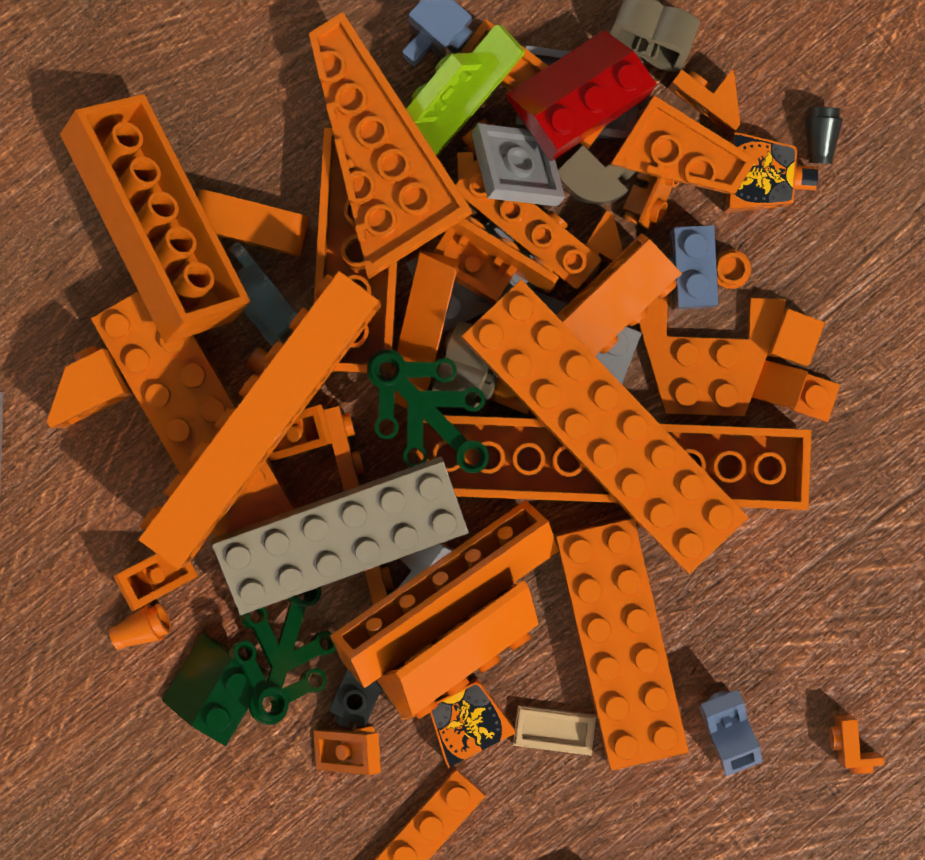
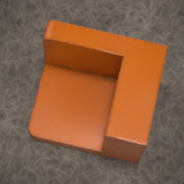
(796, 337)

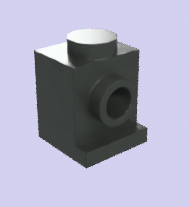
(347, 715)

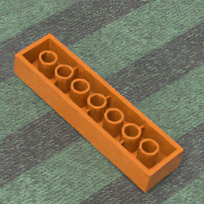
(183, 401)
(260, 421)
(604, 427)

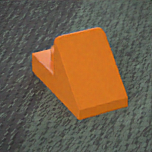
(717, 107)
(604, 242)
(796, 391)
(305, 434)
(151, 580)
(347, 750)

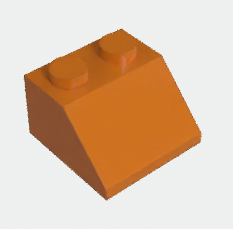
(87, 387)

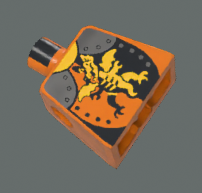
(771, 178)
(469, 722)

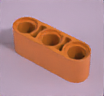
(255, 223)

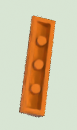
(426, 314)

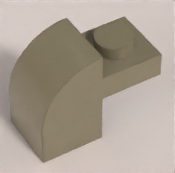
(591, 181)

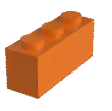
(620, 295)

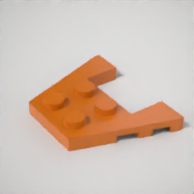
(709, 373)

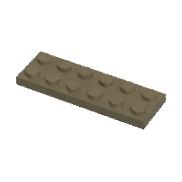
(340, 536)

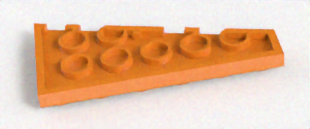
(388, 167)

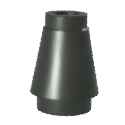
(822, 133)

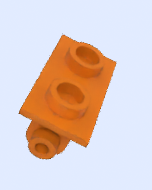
(649, 204)

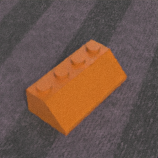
(460, 651)

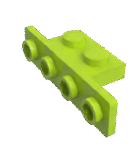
(462, 86)

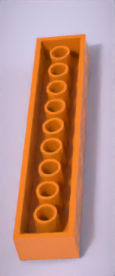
(528, 462)

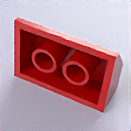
(581, 93)

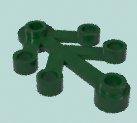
(423, 406)
(281, 659)

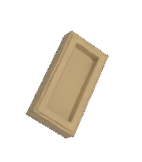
(554, 730)

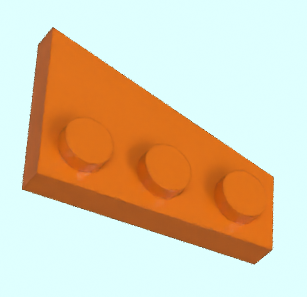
(682, 150)

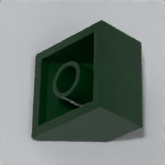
(211, 690)

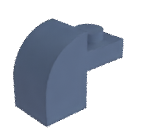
(730, 732)

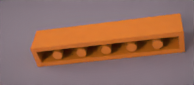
(444, 593)

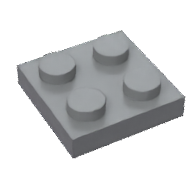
(516, 166)

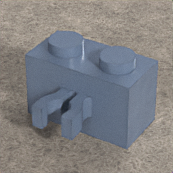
(439, 27)
(695, 257)

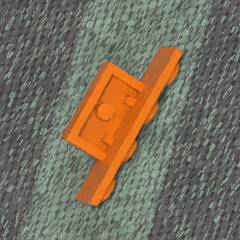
(533, 229)
(490, 262)

